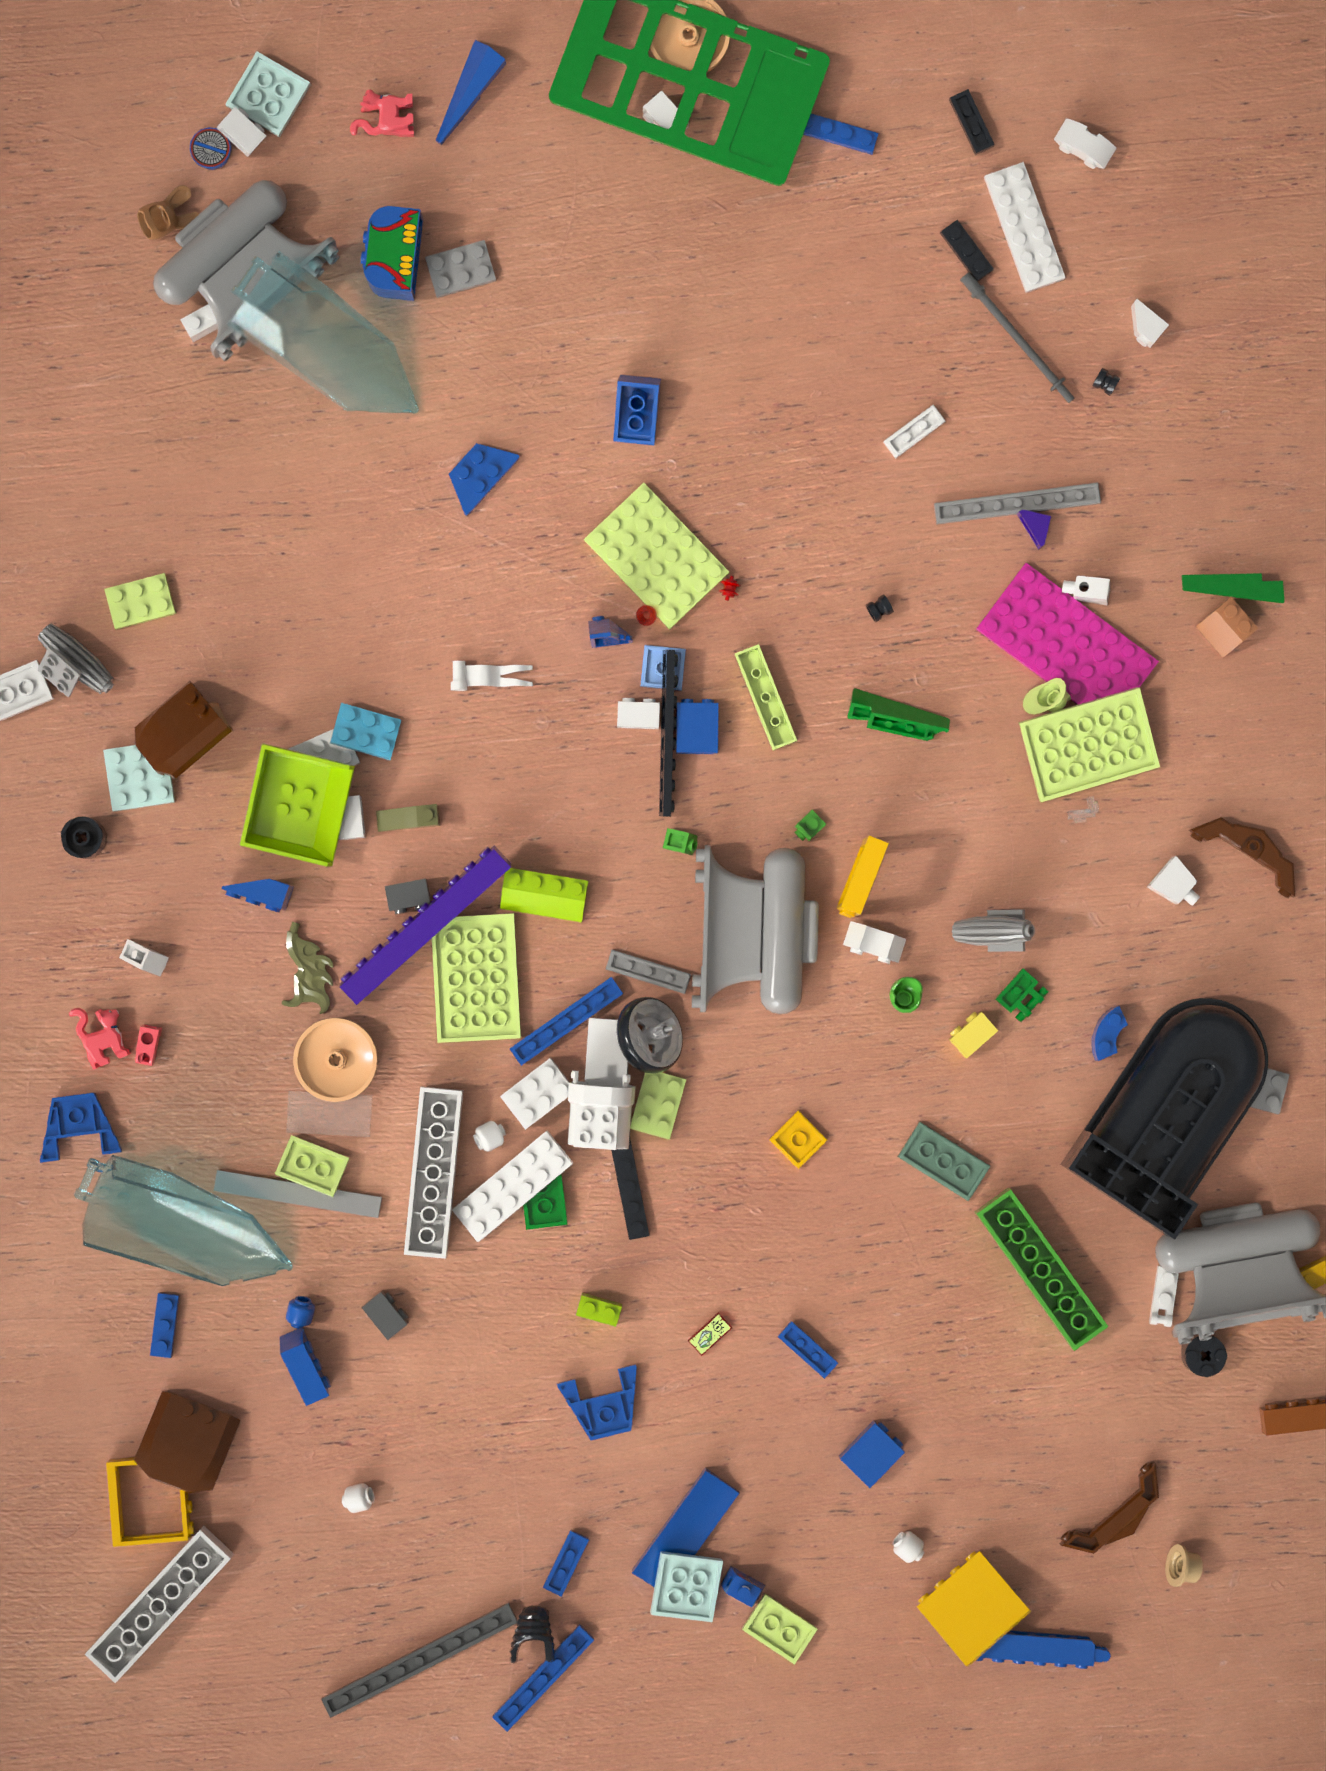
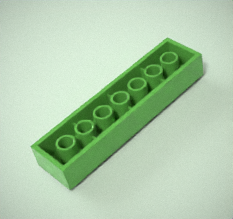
(1041, 1269)

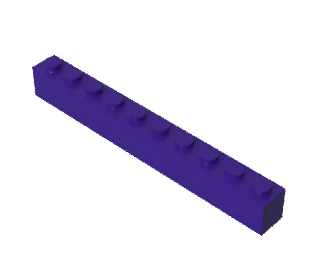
(424, 925)

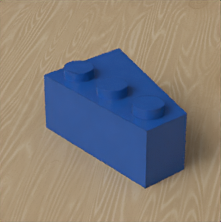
(304, 1366)

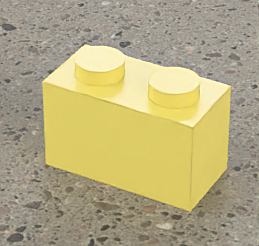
(972, 1034)

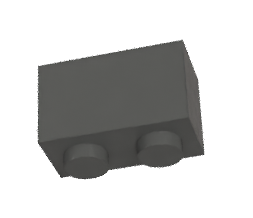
(407, 895)
(385, 1314)

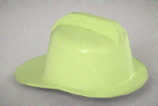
(1046, 697)

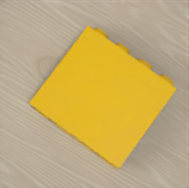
(973, 1608)

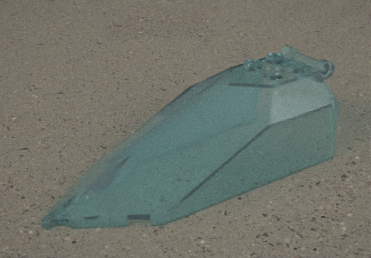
(321, 338)
(173, 1225)

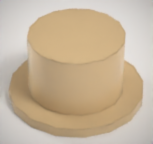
(1182, 1566)

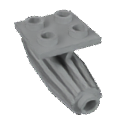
(70, 661)
(998, 930)

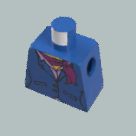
(742, 1586)

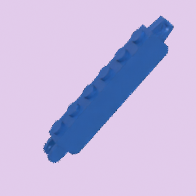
(1047, 1648)

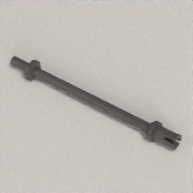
(978, 292)

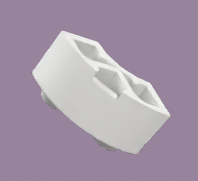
(1091, 148)
(875, 942)

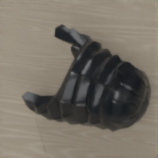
(533, 1625)

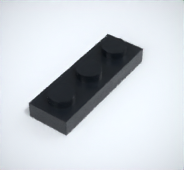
(971, 122)
(966, 250)

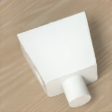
(1097, 593)
(1175, 883)

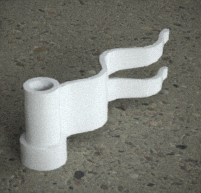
(485, 675)

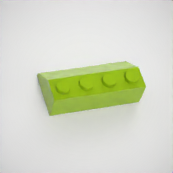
(544, 894)

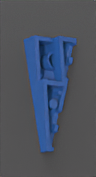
(479, 71)

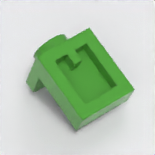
(809, 826)
(680, 841)

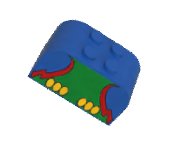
(393, 251)

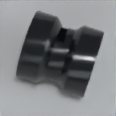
(1106, 381)
(879, 608)

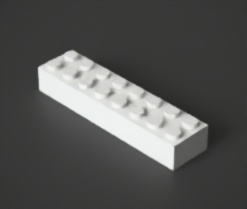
(433, 1172)
(159, 1604)

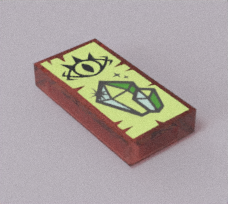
(710, 1333)

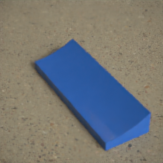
(689, 1523)

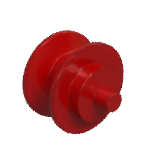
(729, 588)

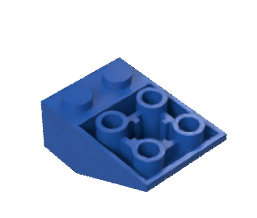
(266, 891)

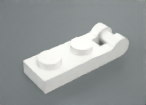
(1163, 1297)

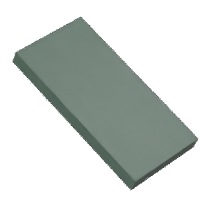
(943, 1161)

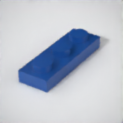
(164, 1325)
(807, 1349)
(566, 1563)

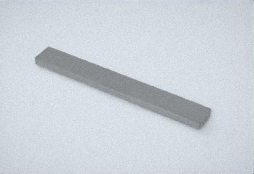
(1013, 503)
(296, 1194)

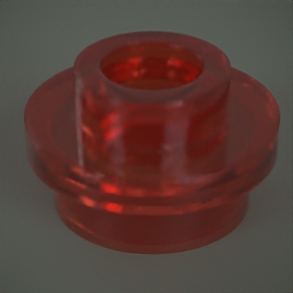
(640, 615)

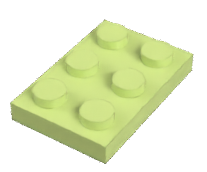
(140, 601)
(658, 1104)
(312, 1166)
(779, 1628)

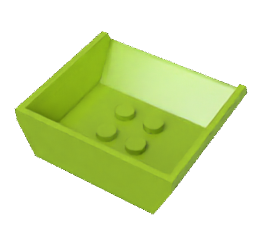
(297, 805)

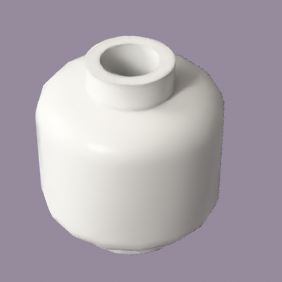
(489, 1136)
(358, 1498)
(908, 1546)

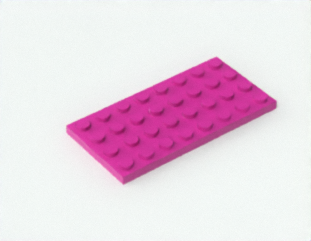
(1063, 639)

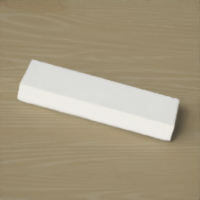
(914, 431)

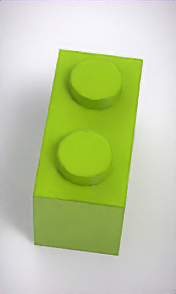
(599, 1309)

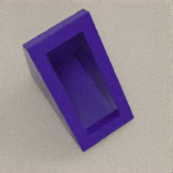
(1036, 526)

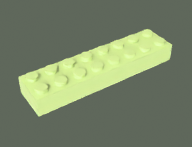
(765, 697)

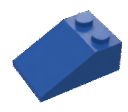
(636, 409)

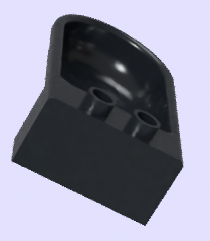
(1173, 1111)

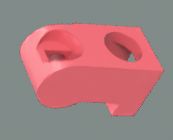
(147, 1044)

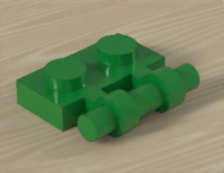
(1017, 990)

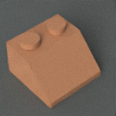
(1226, 627)

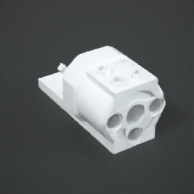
(604, 1101)

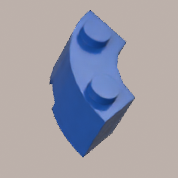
(1106, 1033)

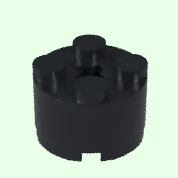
(72, 841)
(1207, 1366)

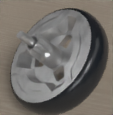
(659, 1029)

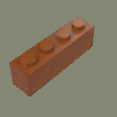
(1293, 1417)

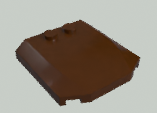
(179, 732)
(186, 1443)

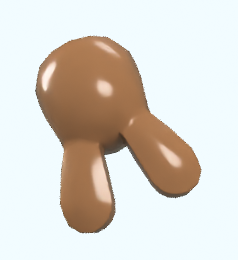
(159, 217)

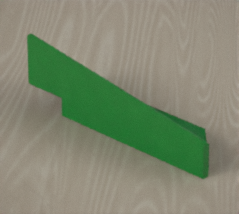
(1235, 585)
(895, 716)

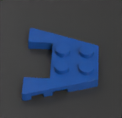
(75, 1117)
(605, 1413)

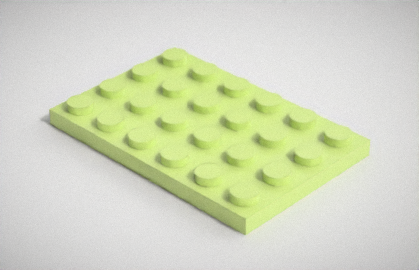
(656, 555)
(1089, 744)
(476, 979)

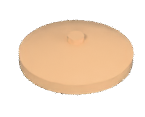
(680, 41)
(335, 1059)

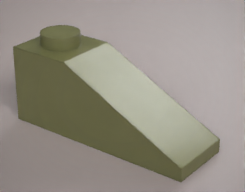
(408, 818)

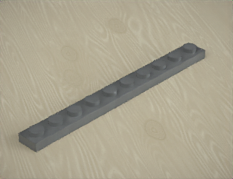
(419, 1660)

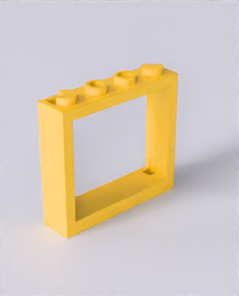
(861, 877)
(117, 1515)

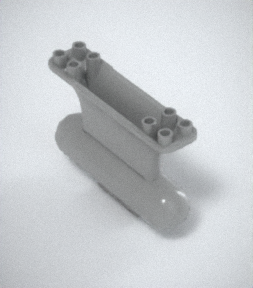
(220, 251)
(756, 930)
(1243, 1268)

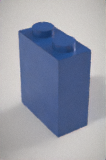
(697, 727)
(872, 1453)

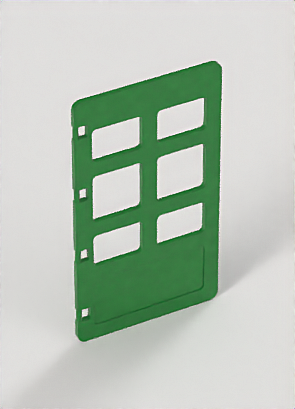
(765, 107)

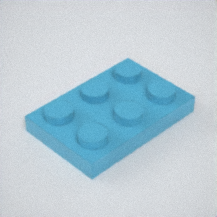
(365, 731)

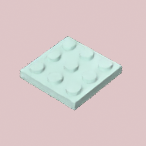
(268, 93)
(134, 781)
(686, 1586)

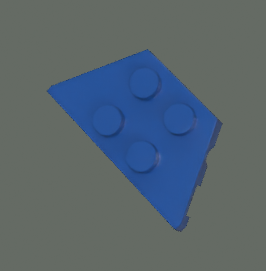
(479, 474)

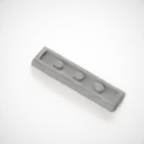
(648, 971)

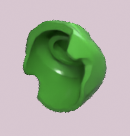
(906, 994)

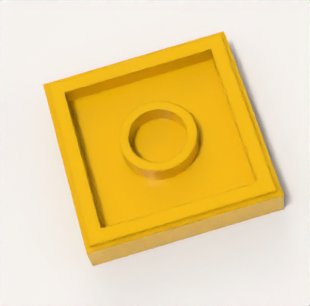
(798, 1139)

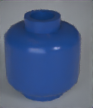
(300, 1312)

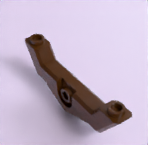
(1254, 844)
(1121, 1521)

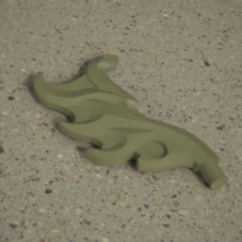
(311, 972)

